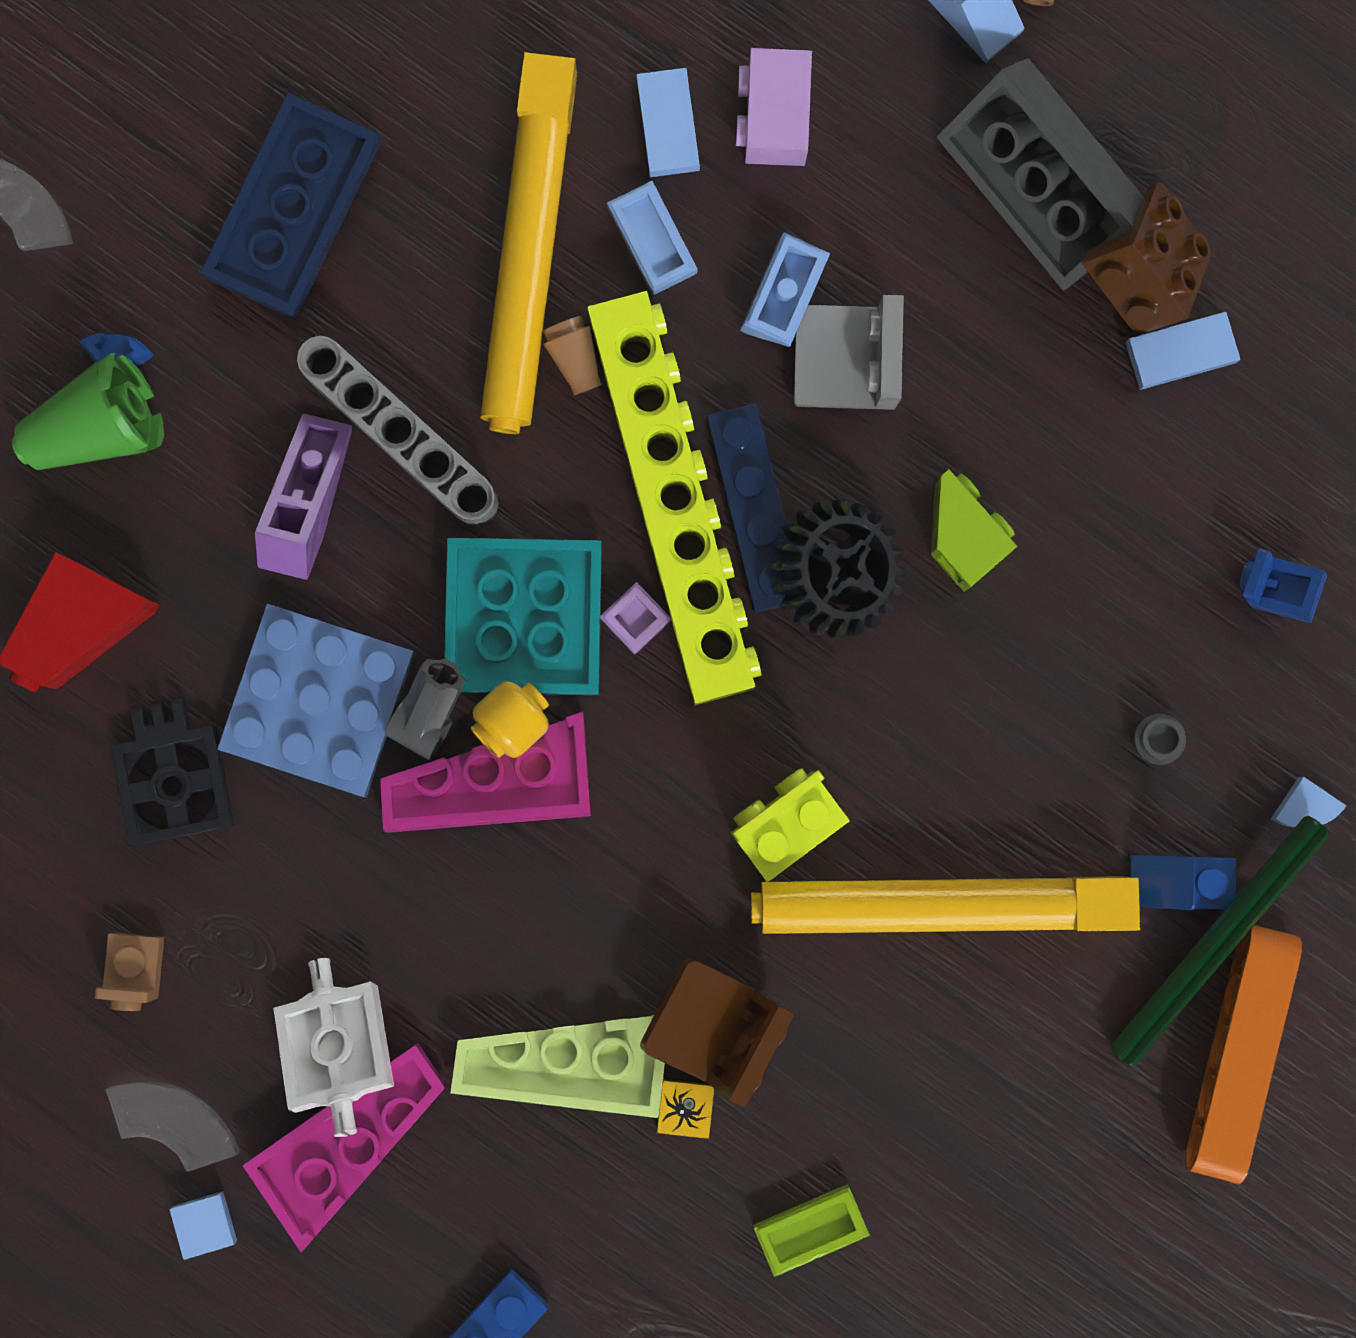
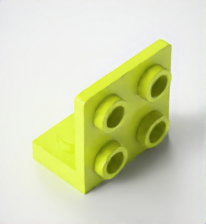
(789, 825)

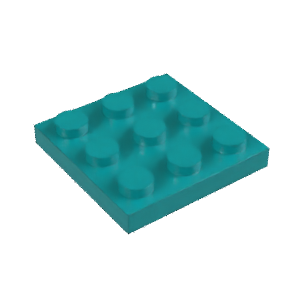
(524, 613)

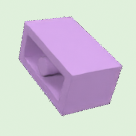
(777, 107)

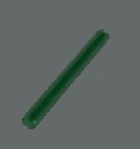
(1220, 940)

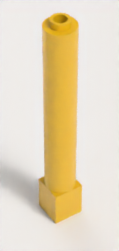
(528, 240)
(948, 905)

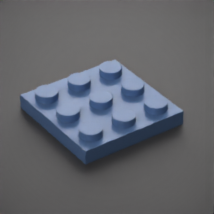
(316, 700)

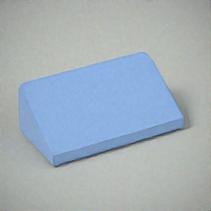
(785, 290)

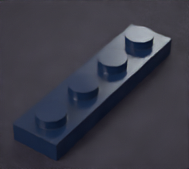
(750, 499)

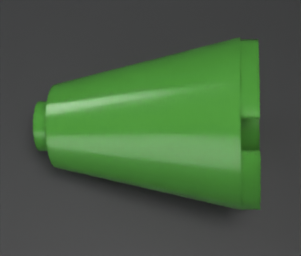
(91, 419)

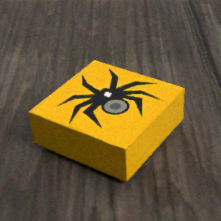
(685, 1108)

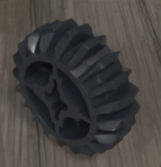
(868, 586)

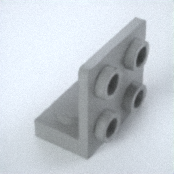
(850, 356)

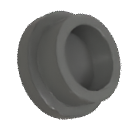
(1159, 739)

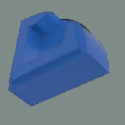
(105, 344)

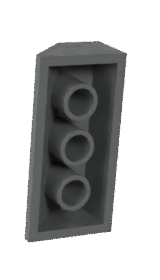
(1042, 170)

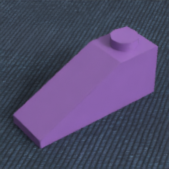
(302, 497)

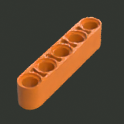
(1243, 1054)

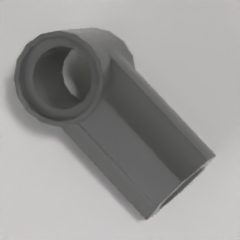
(424, 714)

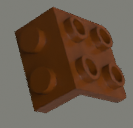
(1154, 268)
(717, 1030)

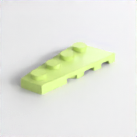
(565, 1067)

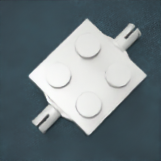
(333, 1047)

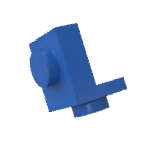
(1282, 586)

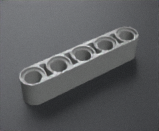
(384, 411)

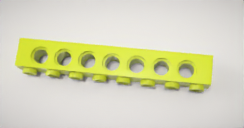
(614, 326)

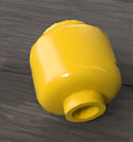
(510, 719)

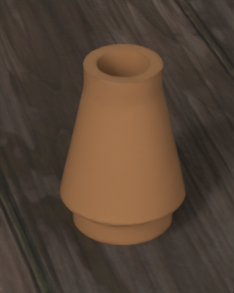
(573, 353)

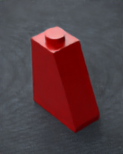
(70, 624)

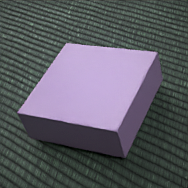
(635, 618)

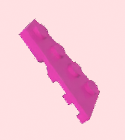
(486, 790)
(315, 1173)

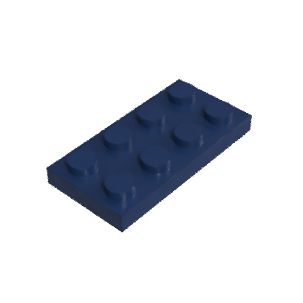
(291, 206)

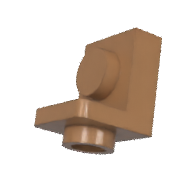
(131, 971)

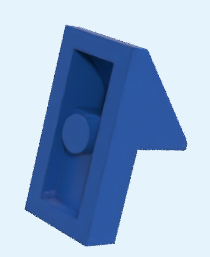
(1184, 881)

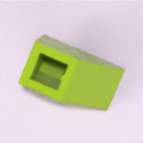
(964, 535)

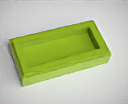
(811, 1230)

